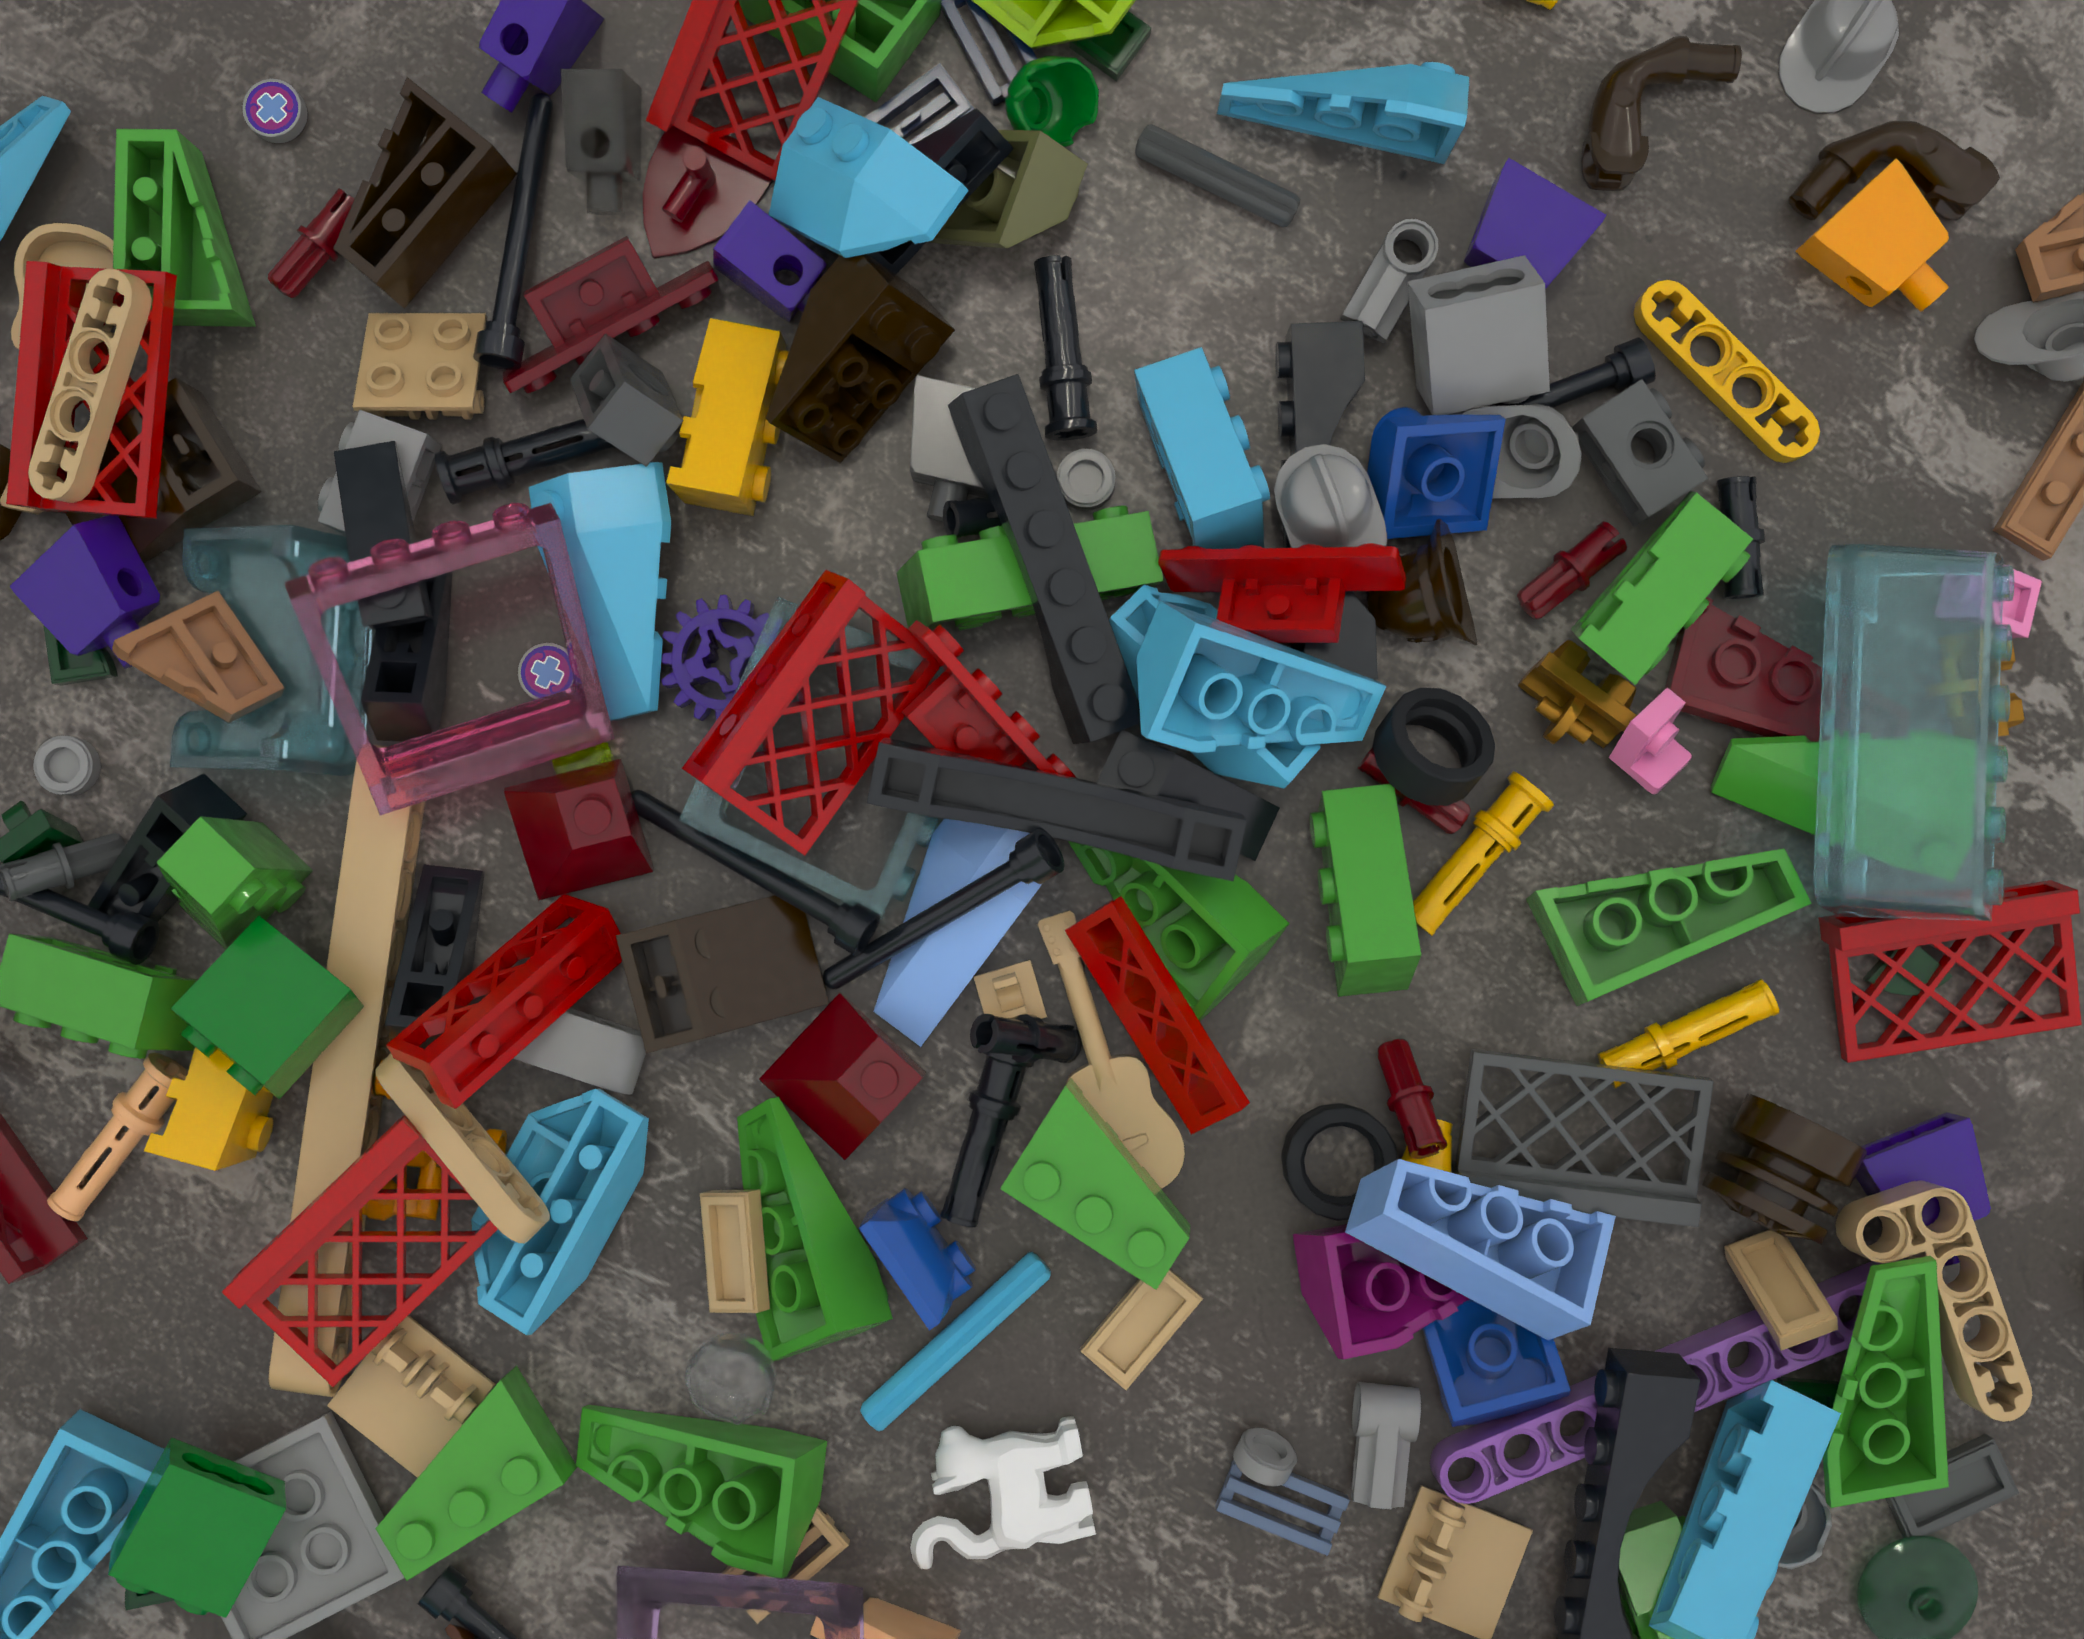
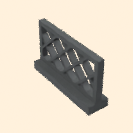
(1590, 1189)

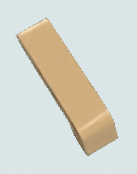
(1968, 1295)

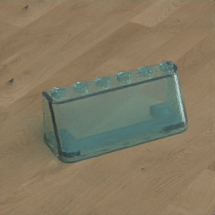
(1912, 733)

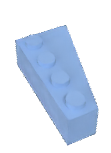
(1490, 1244)

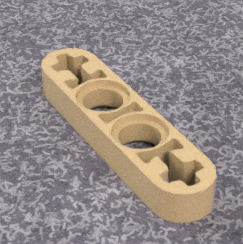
(79, 382)
(466, 1152)

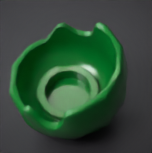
(1053, 97)

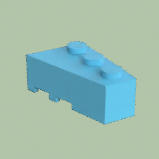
(1203, 451)

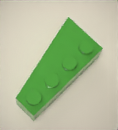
(1644, 922)

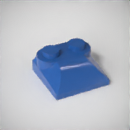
(1434, 470)
(917, 1254)
(1492, 1366)

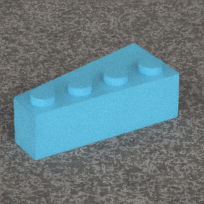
(1743, 1513)
(68, 1518)

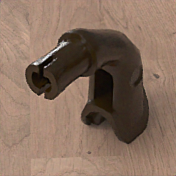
(1614, 139)
(1938, 166)

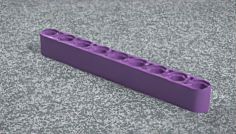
(1704, 1351)

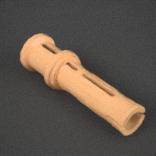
(130, 1110)

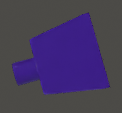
(534, 44)
(1532, 220)
(759, 248)
(89, 586)
(1934, 1152)

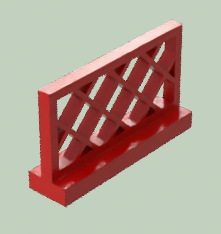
(697, 56)
(47, 321)
(769, 695)
(2020, 912)
(321, 1223)

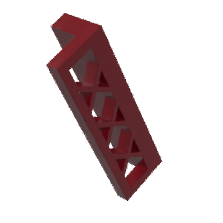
(29, 1229)

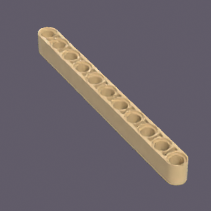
(342, 1099)

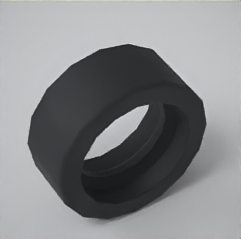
(1452, 719)
(1303, 1133)

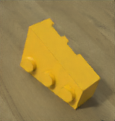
(728, 419)
(213, 1117)

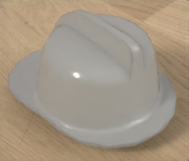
(1837, 52)
(2038, 334)
(1537, 451)
(1328, 500)

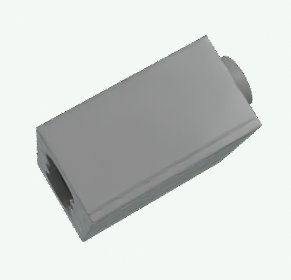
(1479, 336)

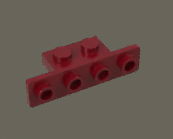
(597, 297)

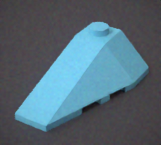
(1382, 108)
(613, 541)
(1229, 687)

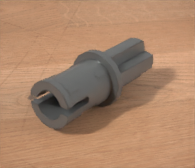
(60, 866)

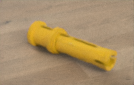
(1494, 833)

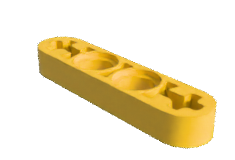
(1734, 363)

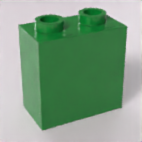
(266, 1009)
(197, 1529)

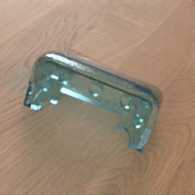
(302, 726)

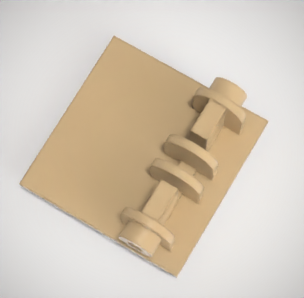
(420, 365)
(411, 1395)
(1454, 1564)

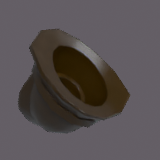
(1433, 596)

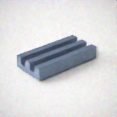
(1328, 1522)

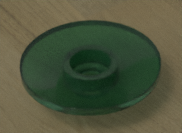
(1908, 1574)

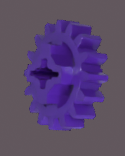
(698, 668)

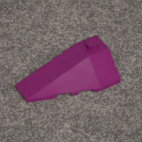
(1365, 1296)

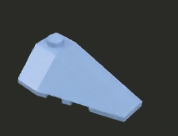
(935, 971)

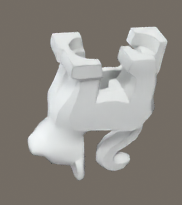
(1018, 1494)

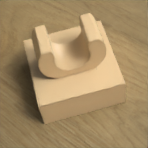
(1010, 991)

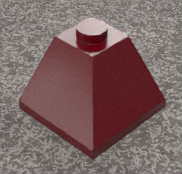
(579, 829)
(842, 1076)

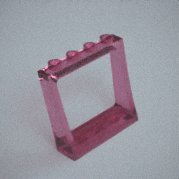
(488, 744)

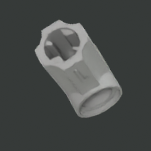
(1384, 287)
(1385, 1425)

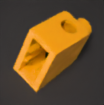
(1881, 242)

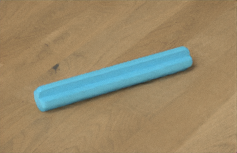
(955, 1341)

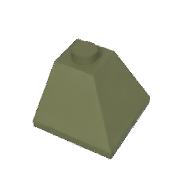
(1020, 197)

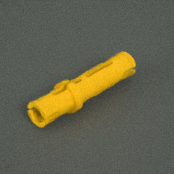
(1699, 1028)

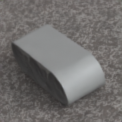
(589, 1051)

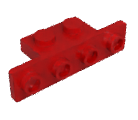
(1284, 591)
(962, 714)

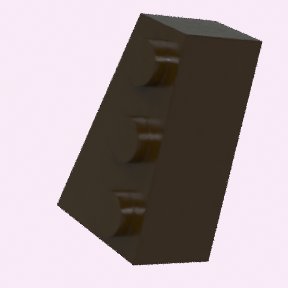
(421, 197)

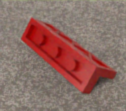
(519, 1001)
(1157, 1016)

